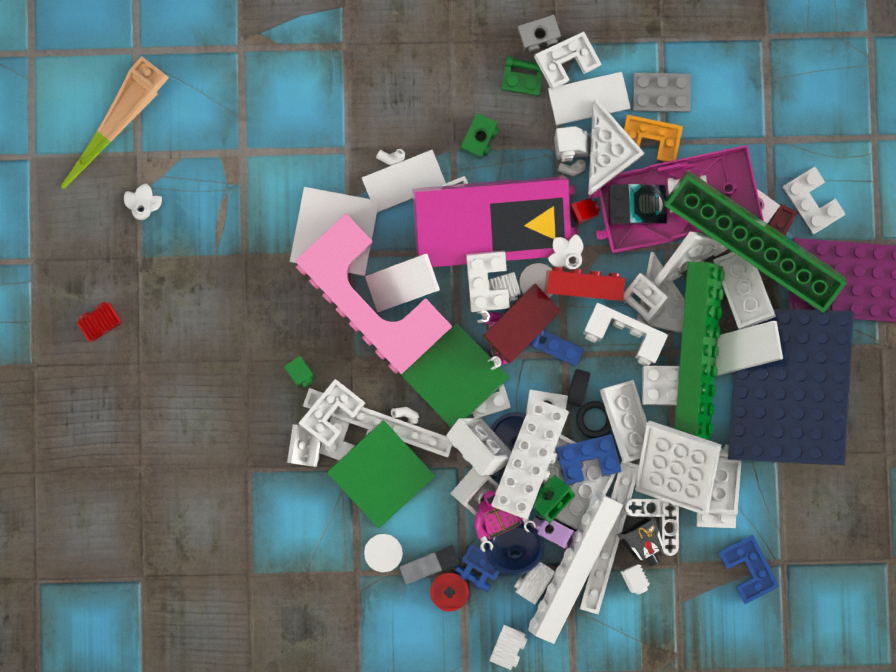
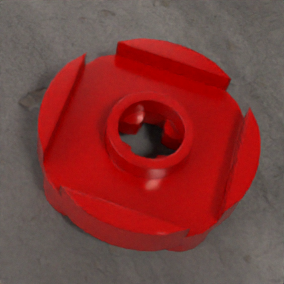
(456, 583)

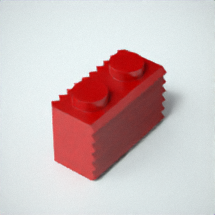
(99, 321)

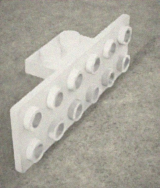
(530, 459)

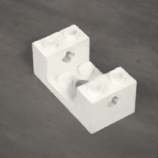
(651, 344)

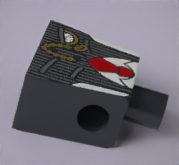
(643, 540)

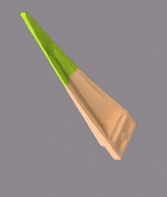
(134, 95)

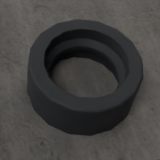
(578, 388)
(580, 420)

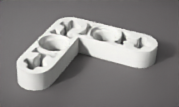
(661, 513)

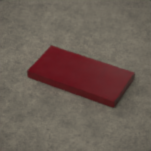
(521, 323)

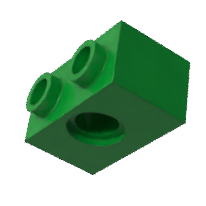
(479, 125)
(300, 372)
(561, 494)

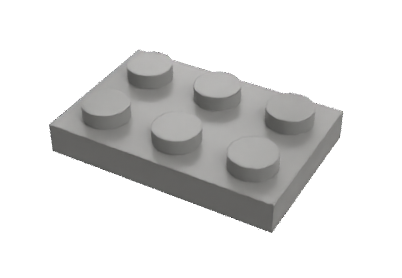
(661, 92)

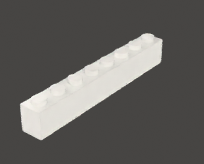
(575, 567)

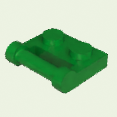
(521, 82)

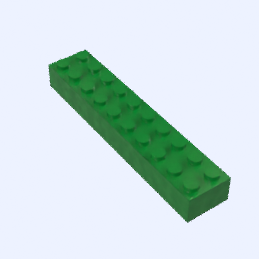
(755, 241)
(699, 349)

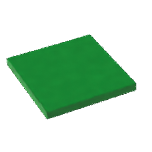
(455, 376)
(380, 473)

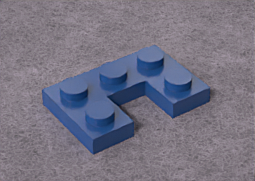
(601, 448)
(763, 577)

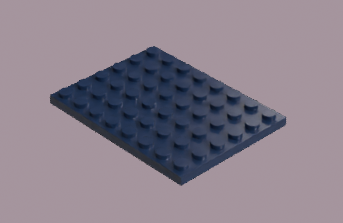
(799, 403)

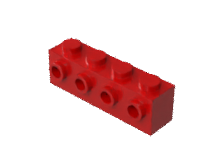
(584, 285)

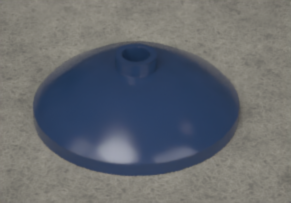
(508, 428)
(516, 541)

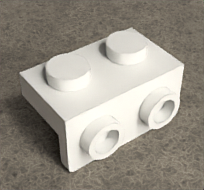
(303, 447)

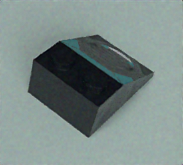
(636, 204)

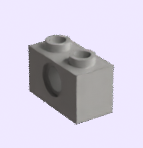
(547, 25)

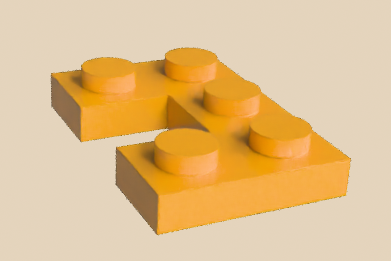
(662, 132)

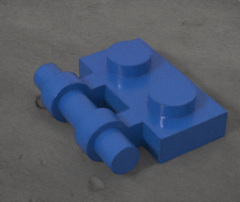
(478, 560)

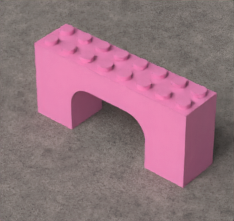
(328, 267)

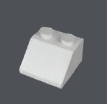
(472, 489)

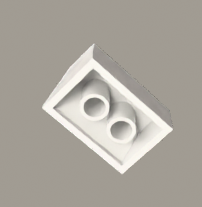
(479, 445)

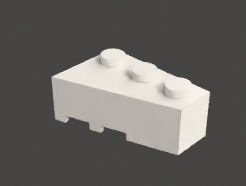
(571, 143)

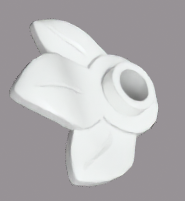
(142, 199)
(564, 250)

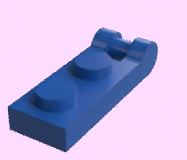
(558, 348)

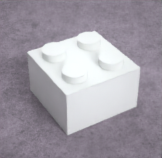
(660, 385)

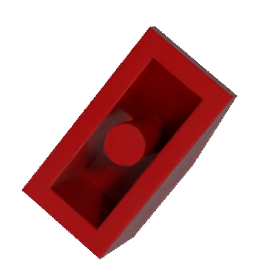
(584, 211)

